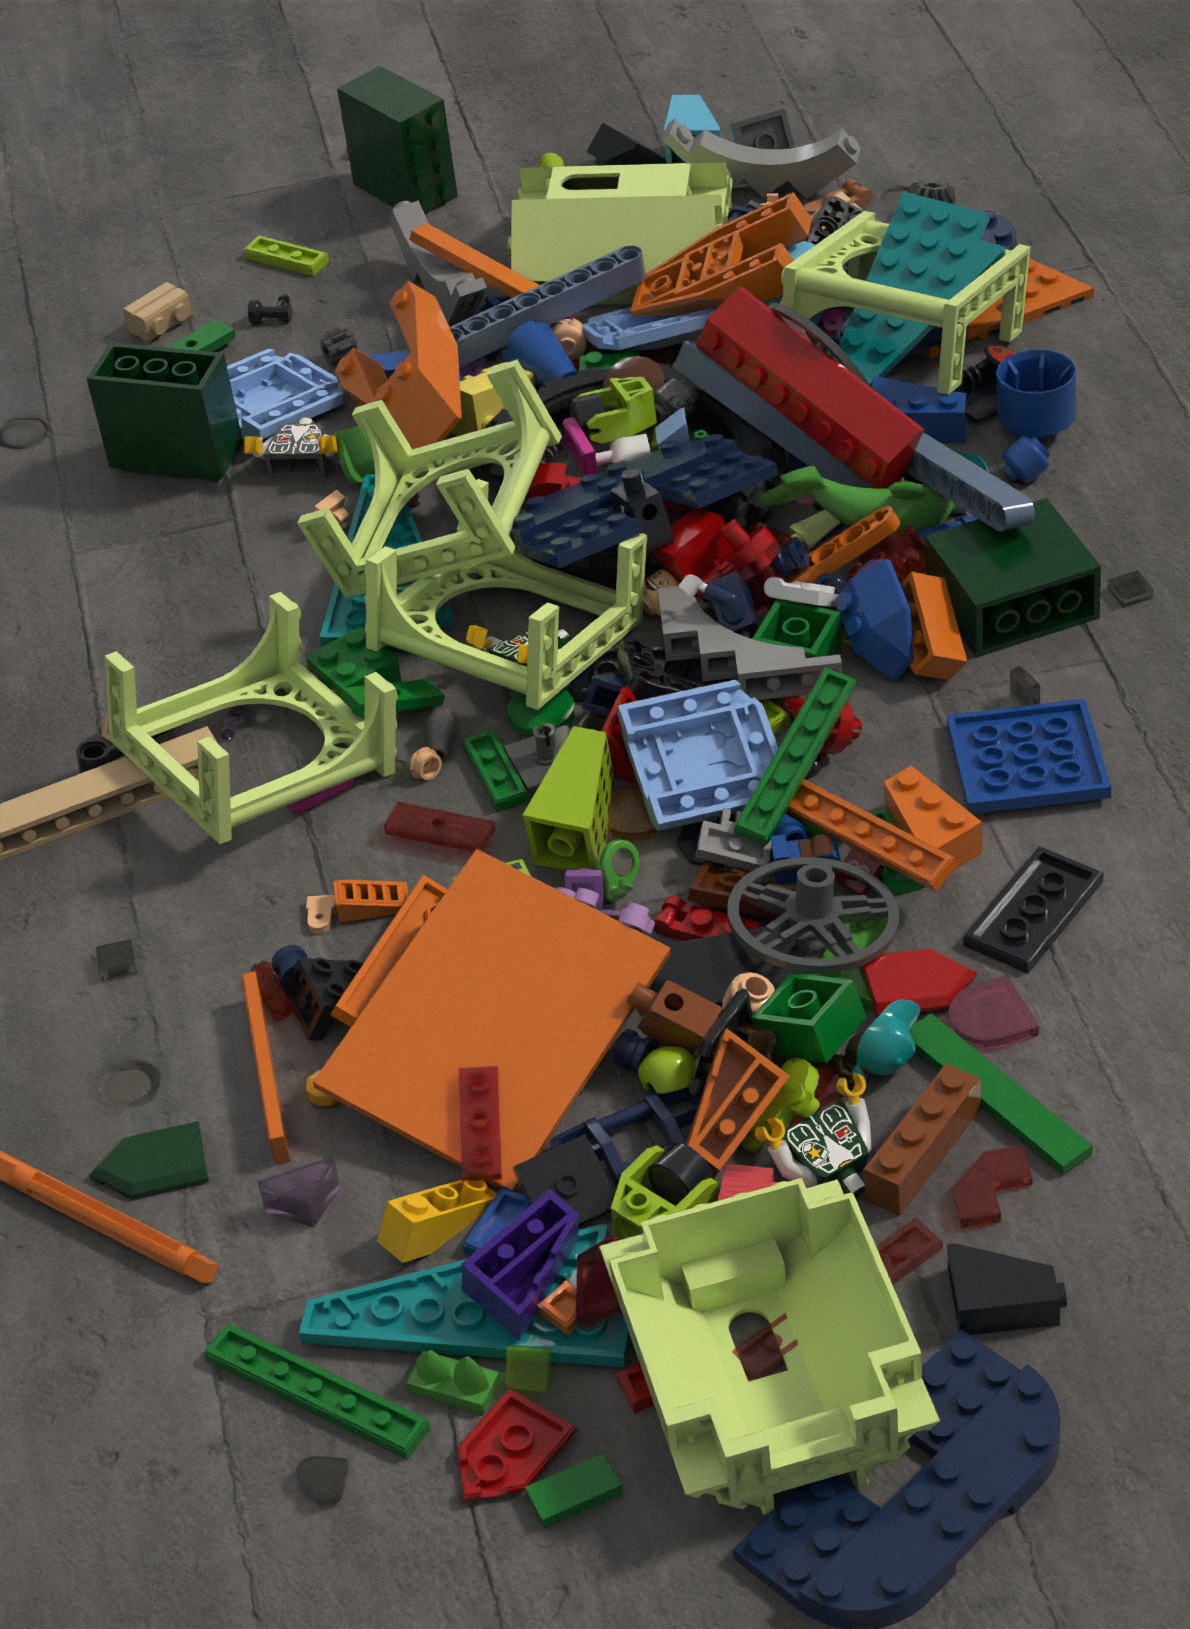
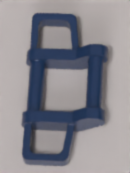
(654, 1106)

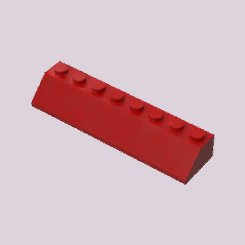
(811, 389)

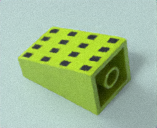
(572, 804)

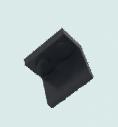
(316, 989)

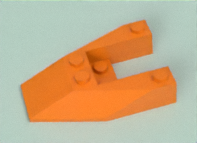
(734, 255)
(426, 385)

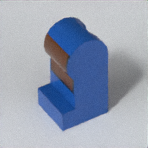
(819, 847)

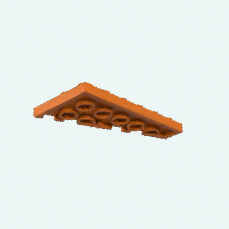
(1044, 291)
(389, 949)

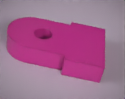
(832, 320)

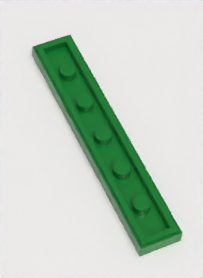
(795, 756)
(1003, 1097)
(318, 1391)

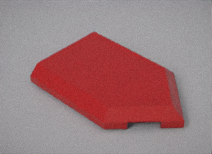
(915, 976)
(510, 1447)

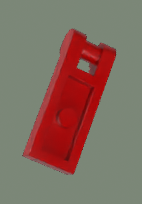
(696, 923)

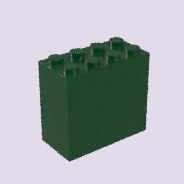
(397, 140)
(165, 410)
(1015, 580)

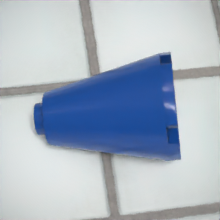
(539, 352)

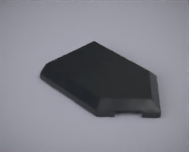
(732, 1016)

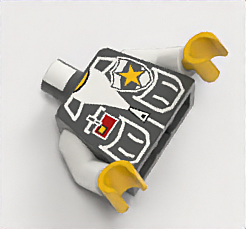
(295, 450)

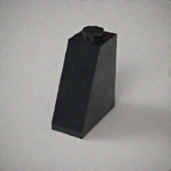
(1002, 1291)

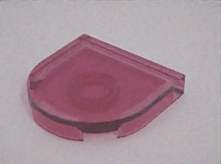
(992, 1014)

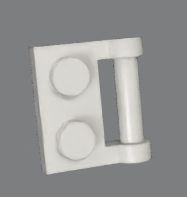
(801, 592)

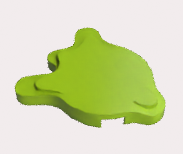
(792, 1100)

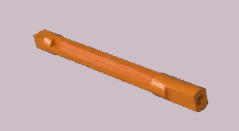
(106, 1220)

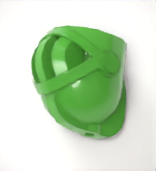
(355, 454)

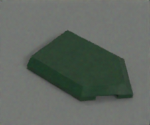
(155, 1161)

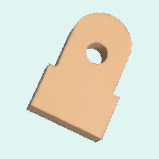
(320, 913)

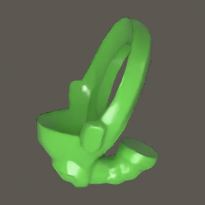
(617, 886)

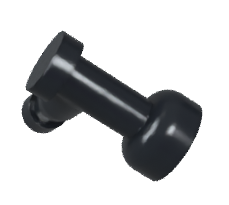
(282, 309)

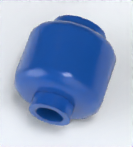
(1025, 460)

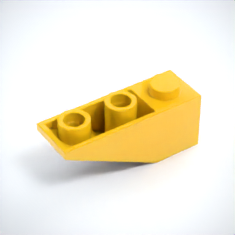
(430, 1218)

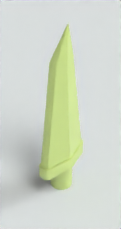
(814, 528)

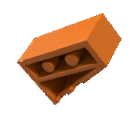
(934, 627)
(932, 815)
(733, 1099)

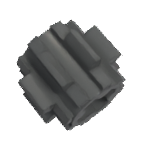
(337, 344)

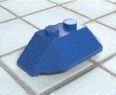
(878, 618)

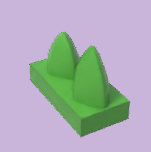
(453, 1381)

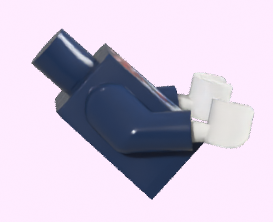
(730, 601)

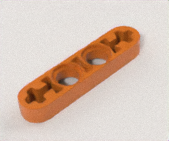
(848, 545)

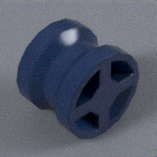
(791, 557)
(285, 960)
(632, 1049)

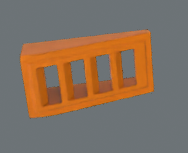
(358, 901)

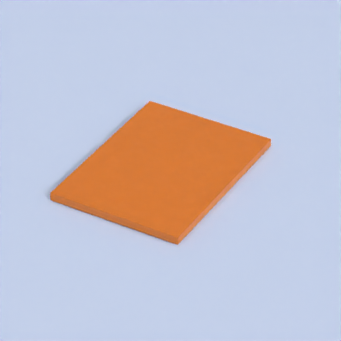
(493, 980)

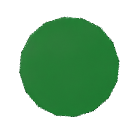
(557, 711)

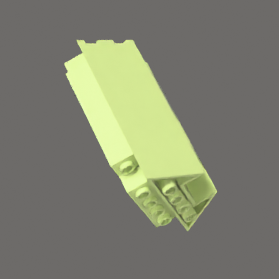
(589, 211)
(848, 1384)

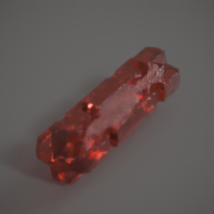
(272, 990)

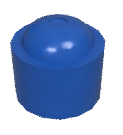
(1036, 393)

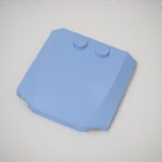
(627, 332)
(280, 391)
(697, 751)

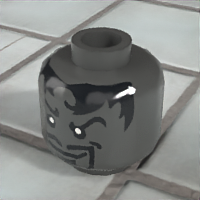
(674, 396)

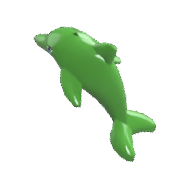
(911, 502)

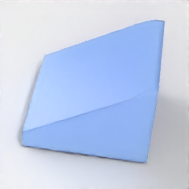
(673, 429)

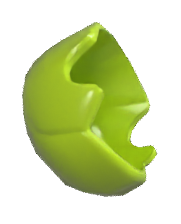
(667, 1069)

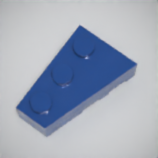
(937, 413)

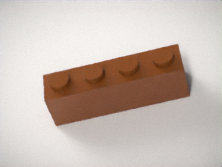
(922, 1139)

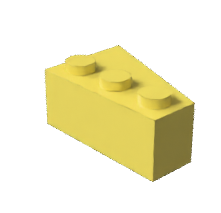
(480, 402)

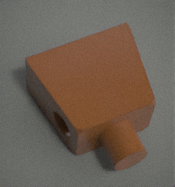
(674, 1015)

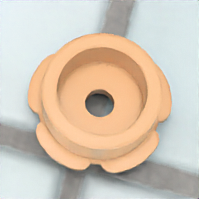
(425, 764)

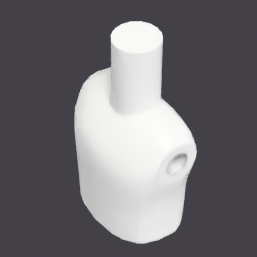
(624, 450)

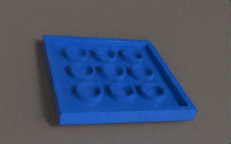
(1028, 756)

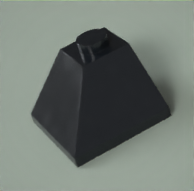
(616, 148)

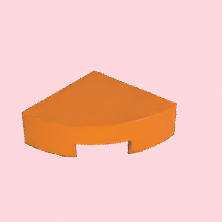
(560, 1308)

